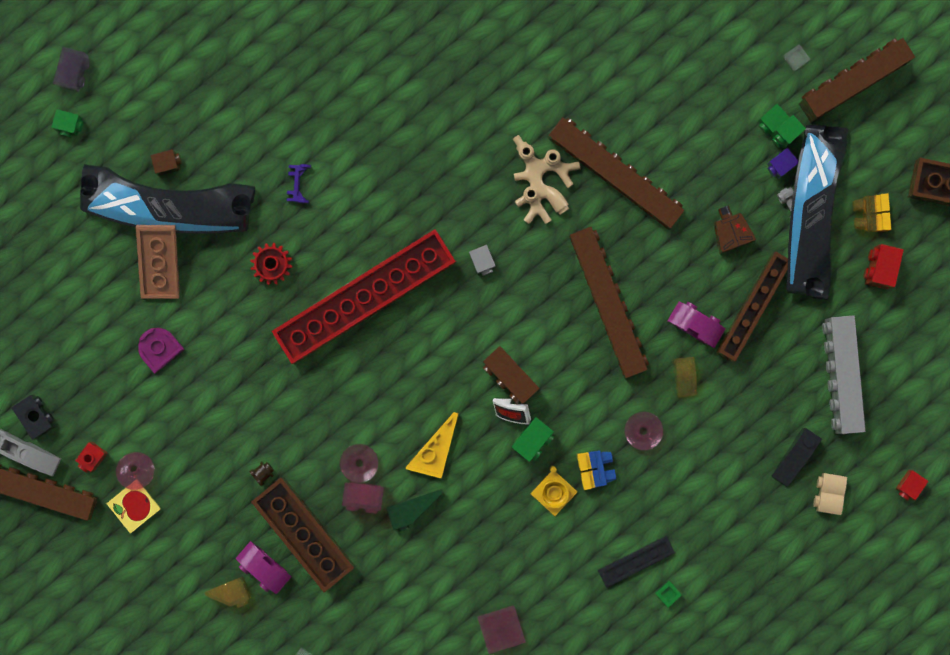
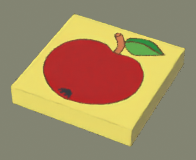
(133, 507)

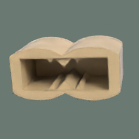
(831, 493)

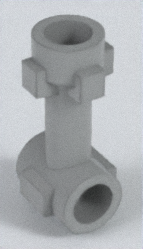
(786, 196)

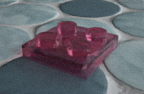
(501, 629)

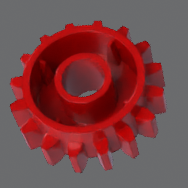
(278, 271)

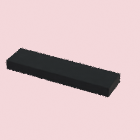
(636, 561)

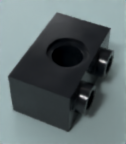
(24, 410)

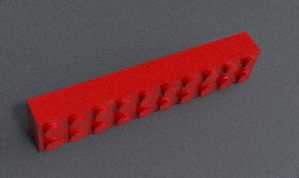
(364, 297)

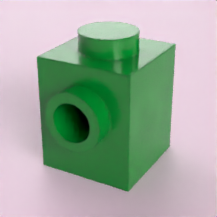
(67, 123)

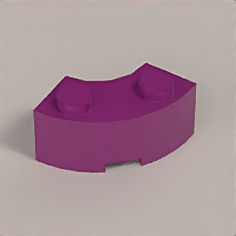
(696, 324)
(263, 568)

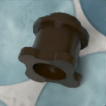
(262, 472)

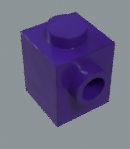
(782, 163)

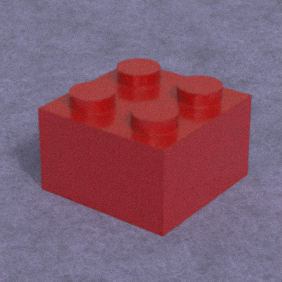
(883, 266)

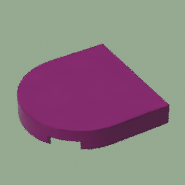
(158, 348)

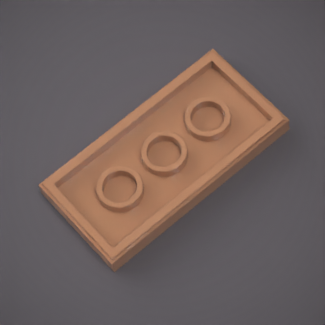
(157, 261)

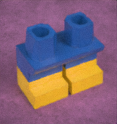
(596, 477)

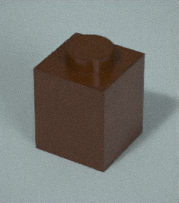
(166, 162)

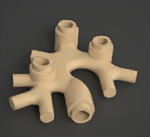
(533, 173)

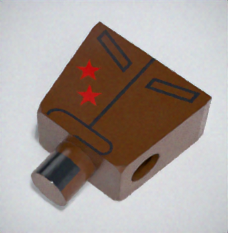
(732, 230)

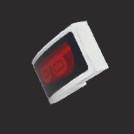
(512, 412)

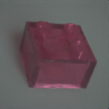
(363, 496)

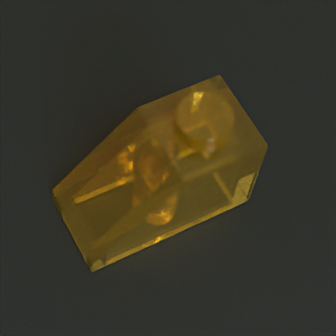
(685, 376)
(230, 593)

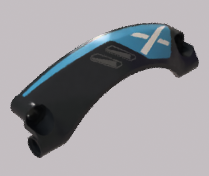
(812, 210)
(192, 211)

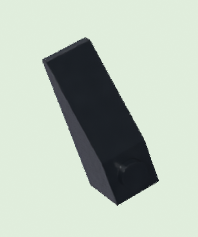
(796, 456)

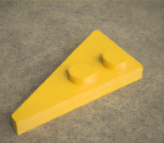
(433, 455)

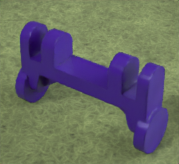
(297, 196)

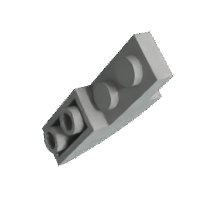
(28, 454)

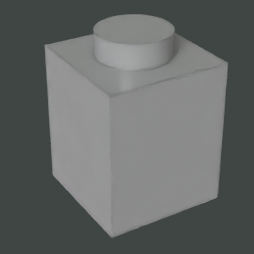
(482, 260)

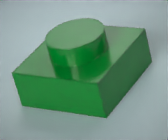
(668, 593)

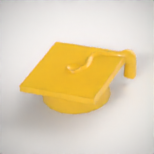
(554, 492)

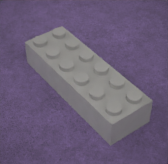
(844, 375)

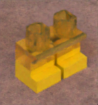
(873, 222)

